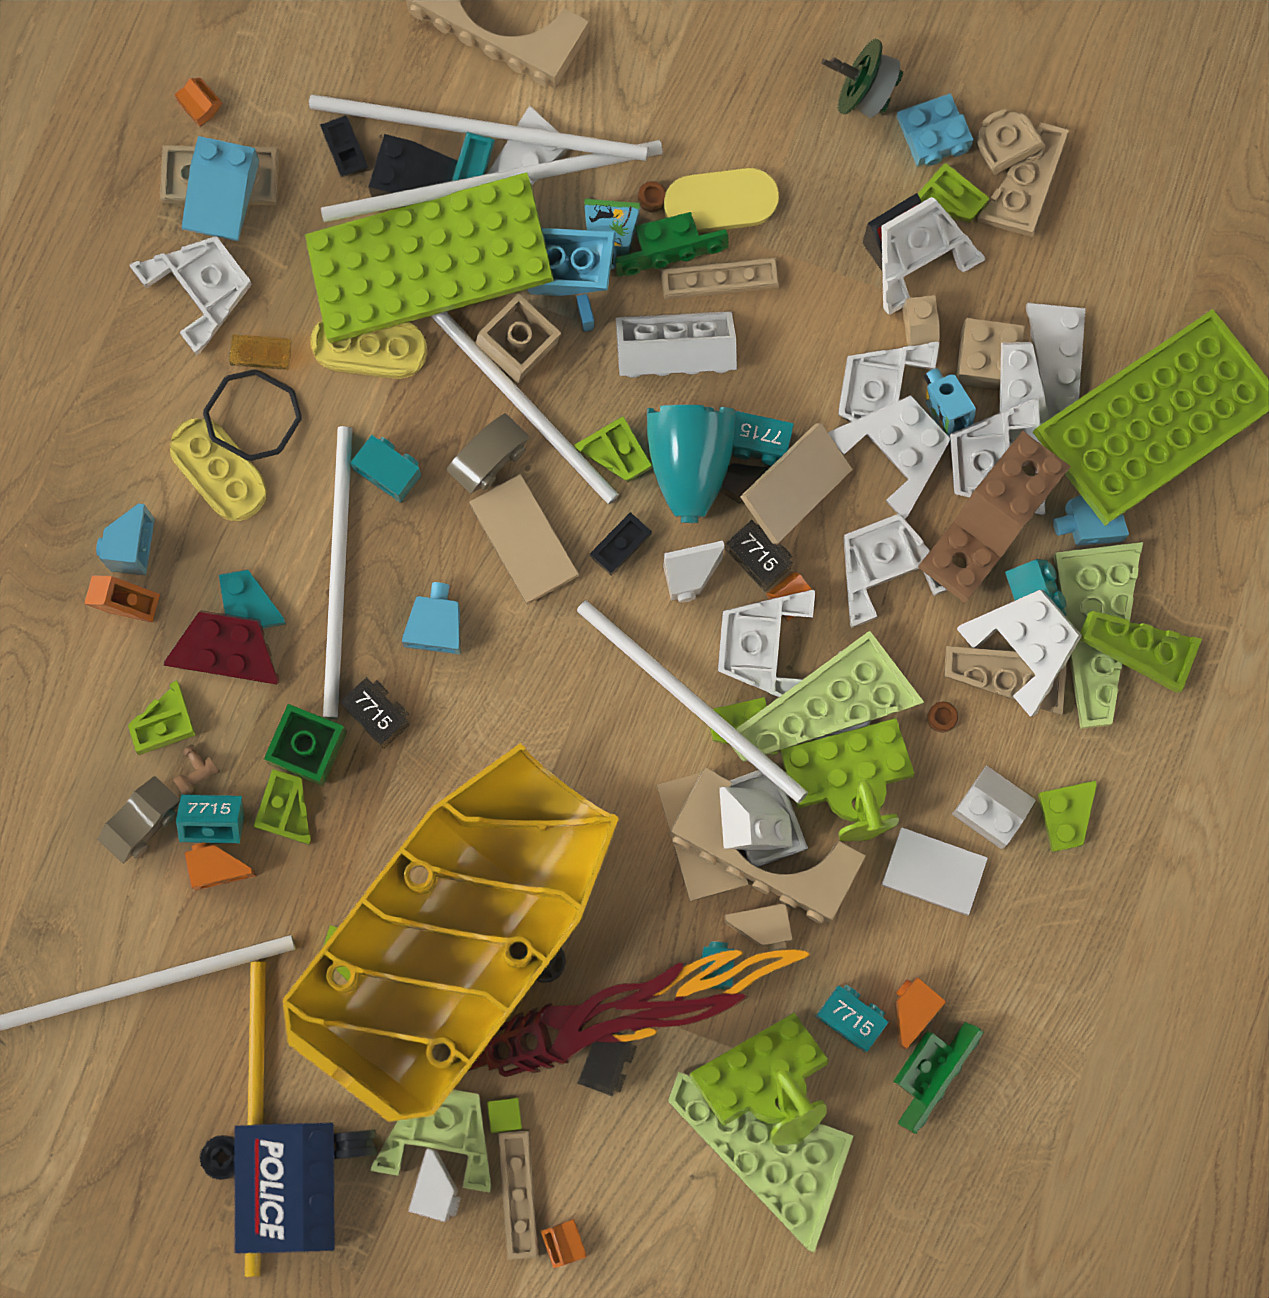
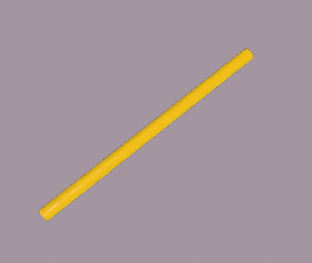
(256, 1072)

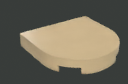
(1007, 139)

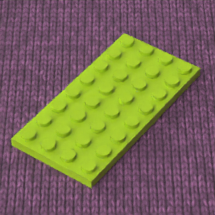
(428, 258)
(1157, 416)

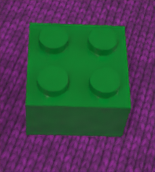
(305, 745)

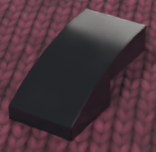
(343, 146)

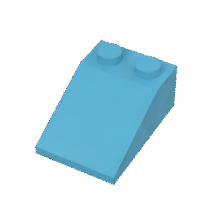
(219, 188)
(578, 261)

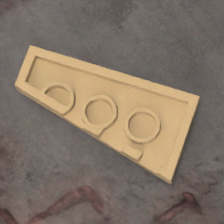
(1025, 189)
(999, 673)

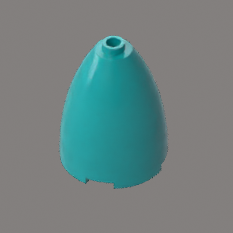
(690, 455)

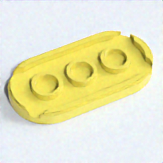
(723, 199)
(382, 353)
(221, 477)

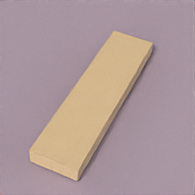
(719, 278)
(518, 1195)

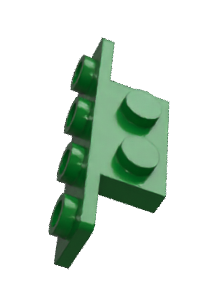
(669, 242)
(931, 1071)

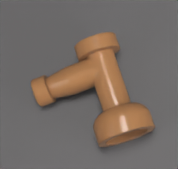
(203, 770)

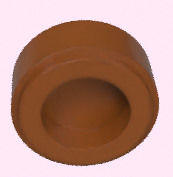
(651, 196)
(942, 717)

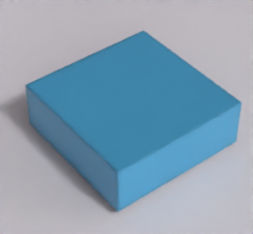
(585, 312)

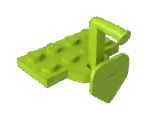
(849, 769)
(766, 1072)

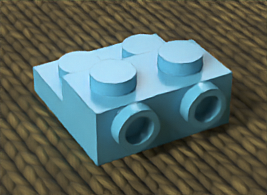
(935, 130)

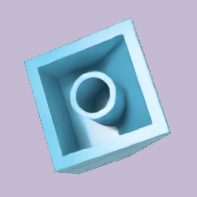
(127, 542)

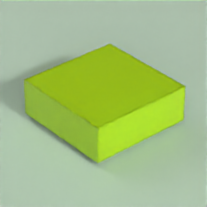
(504, 1115)

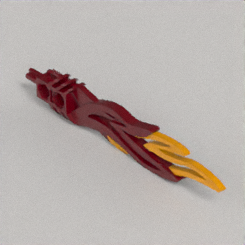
(572, 1018)

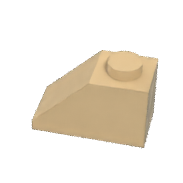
(921, 321)
(763, 926)

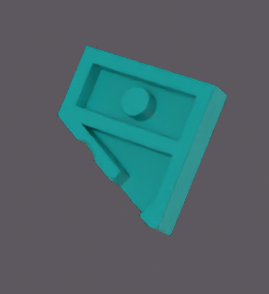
(246, 598)

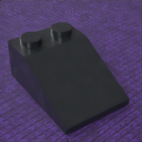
(408, 166)

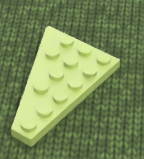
(789, 1179)

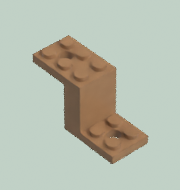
(994, 516)

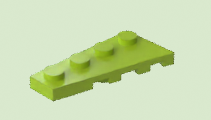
(1150, 651)

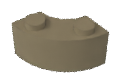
(488, 453)
(139, 820)

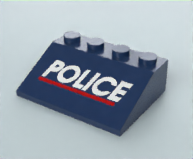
(284, 1188)

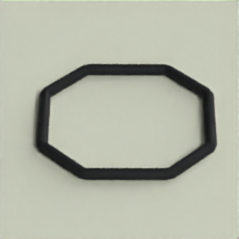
(233, 449)

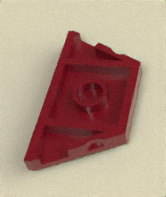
(224, 647)

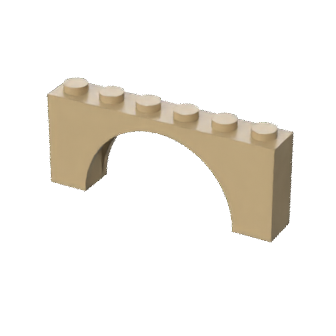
(539, 54)
(814, 890)

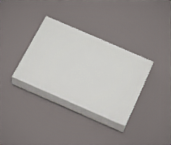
(758, 780)
(934, 871)

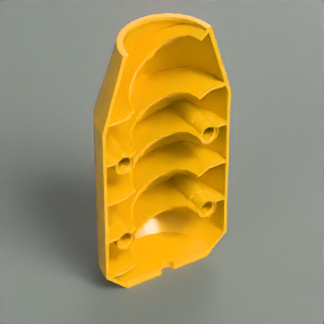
(432, 959)

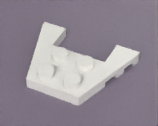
(915, 241)
(208, 277)
(876, 378)
(906, 438)
(983, 444)
(877, 556)
(1036, 633)
(752, 640)

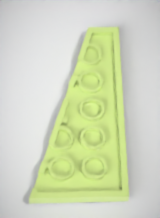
(1105, 583)
(840, 694)

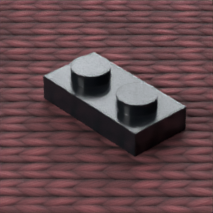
(620, 543)

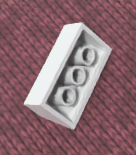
(676, 344)

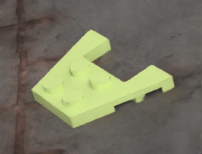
(453, 1128)

